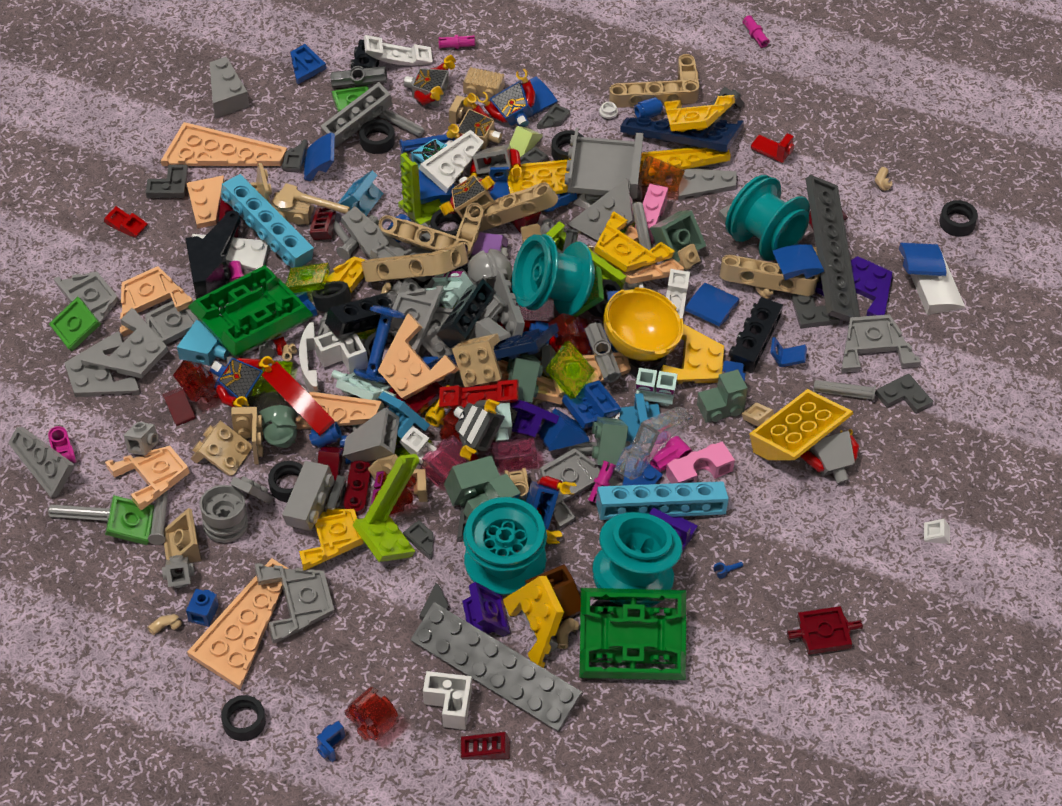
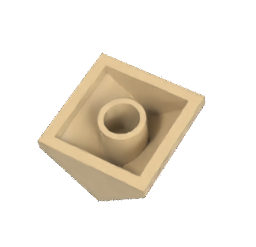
(182, 538)

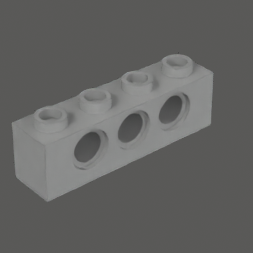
(357, 113)

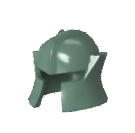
(283, 427)

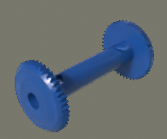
(379, 343)

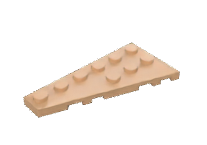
(210, 147)
(235, 635)

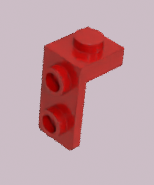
(772, 149)

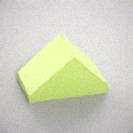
(524, 139)

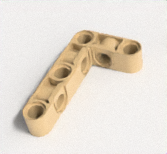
(683, 89)
(518, 205)
(411, 232)
(409, 265)
(765, 275)

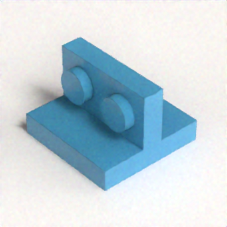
(362, 194)
(636, 414)
(407, 416)

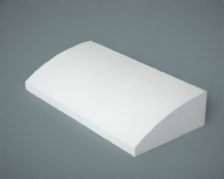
(938, 292)

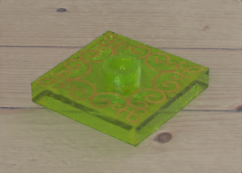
(308, 277)
(570, 369)

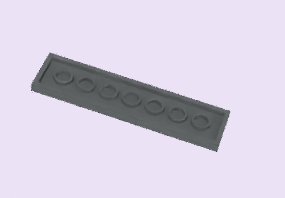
(832, 248)
(497, 666)

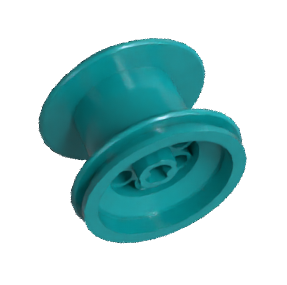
(763, 214)
(546, 274)
(507, 527)
(636, 554)

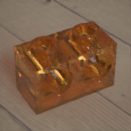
(661, 169)

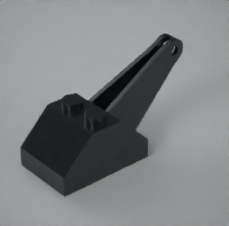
(209, 255)

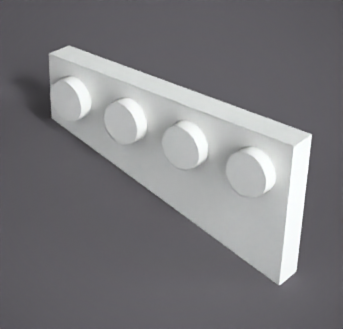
(451, 161)
(248, 251)

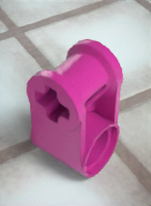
(61, 446)

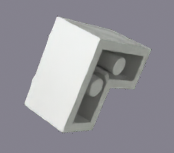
(346, 349)
(451, 693)

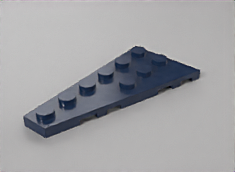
(716, 136)
(516, 345)

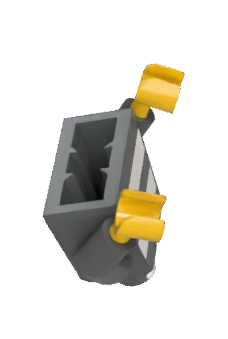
(477, 426)

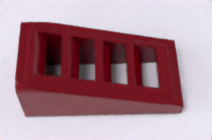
(326, 232)
(485, 754)

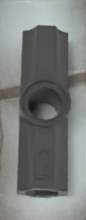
(347, 78)

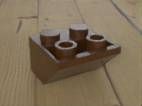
(565, 590)

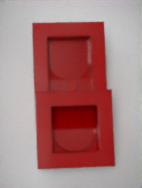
(125, 223)

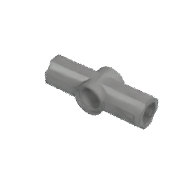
(606, 361)

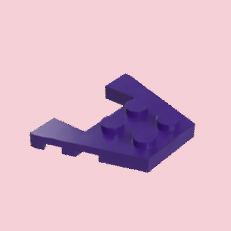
(871, 282)

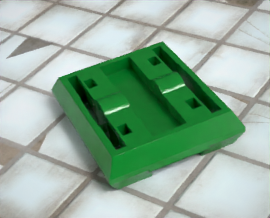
(250, 316)
(633, 634)

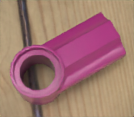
(674, 449)

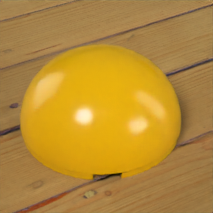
(642, 324)

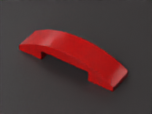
(454, 396)

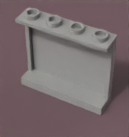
(602, 164)

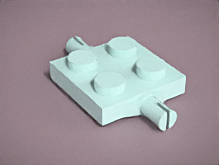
(355, 385)

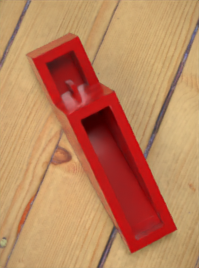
(298, 398)

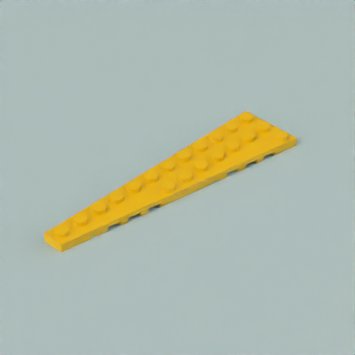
(554, 171)

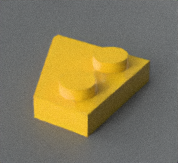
(349, 272)

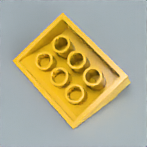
(797, 427)

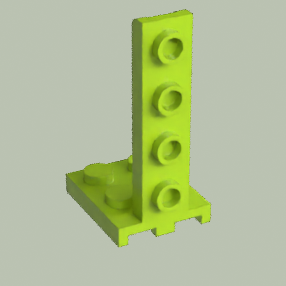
(411, 193)
(608, 271)
(377, 527)

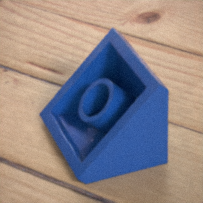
(563, 434)

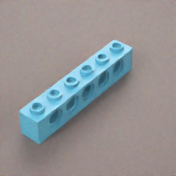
(267, 222)
(671, 499)

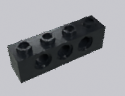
(466, 313)
(357, 316)
(756, 333)

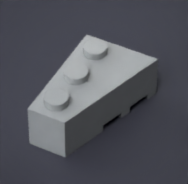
(227, 89)
(309, 496)

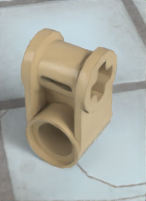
(521, 482)

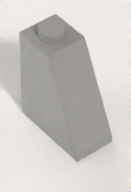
(373, 438)

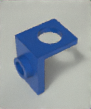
(501, 185)
(788, 356)

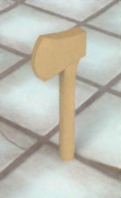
(289, 193)

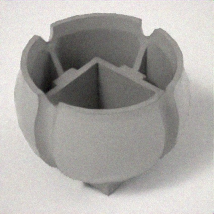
(486, 266)

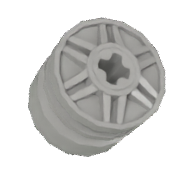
(224, 513)

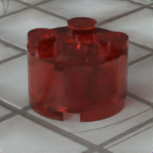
(372, 714)

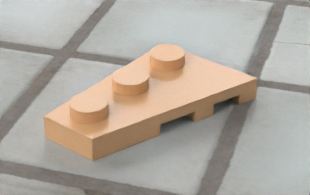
(205, 200)

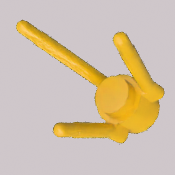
(435, 414)

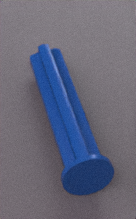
(411, 145)

